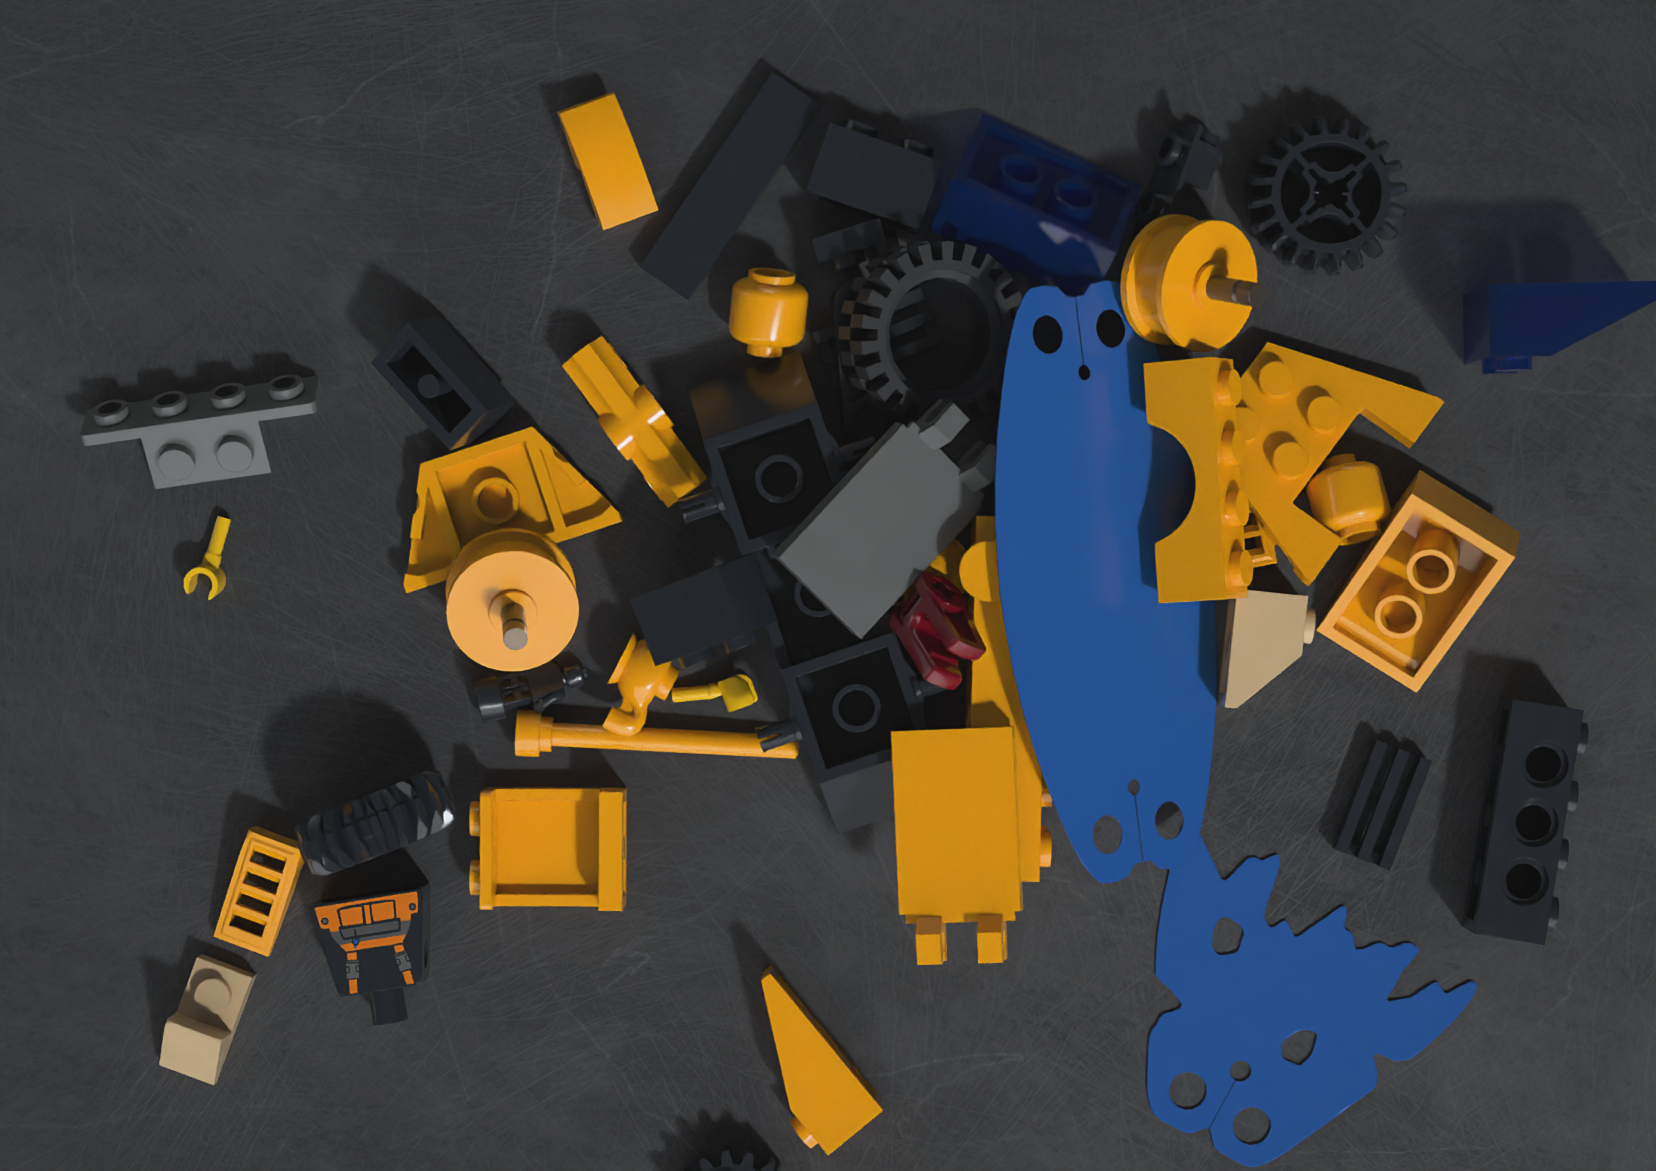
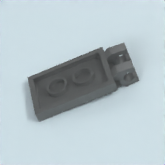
(889, 518)

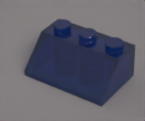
(1036, 207)

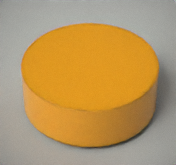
(980, 571)

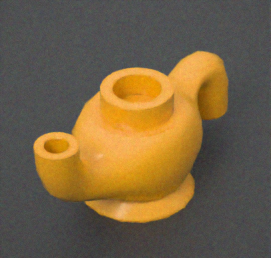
(638, 684)

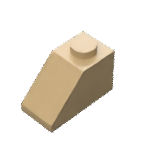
(1261, 641)

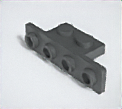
(204, 433)

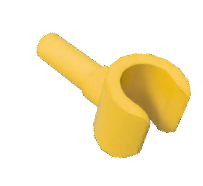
(211, 561)
(735, 690)

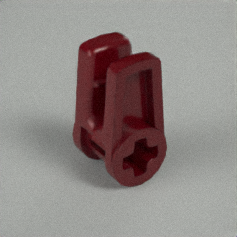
(935, 627)

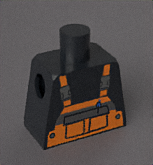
(377, 945)

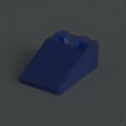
(1529, 321)

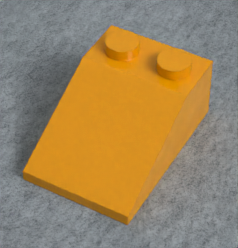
(1420, 581)

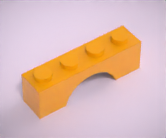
(1207, 551)

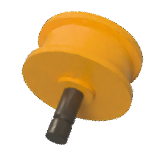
(1189, 282)
(511, 599)

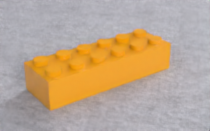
(995, 702)

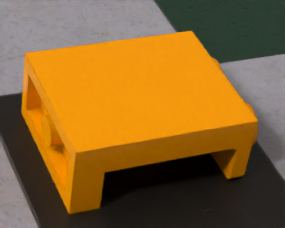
(550, 847)

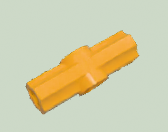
(635, 421)

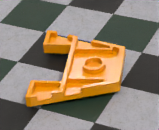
(1290, 422)

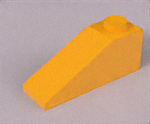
(820, 1081)

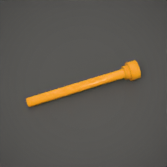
(540, 733)

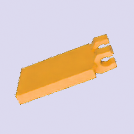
(957, 835)

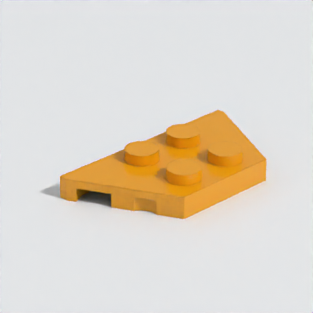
(493, 487)

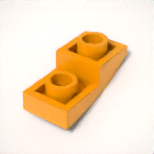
(607, 160)

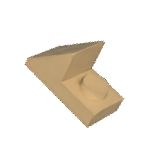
(206, 1019)

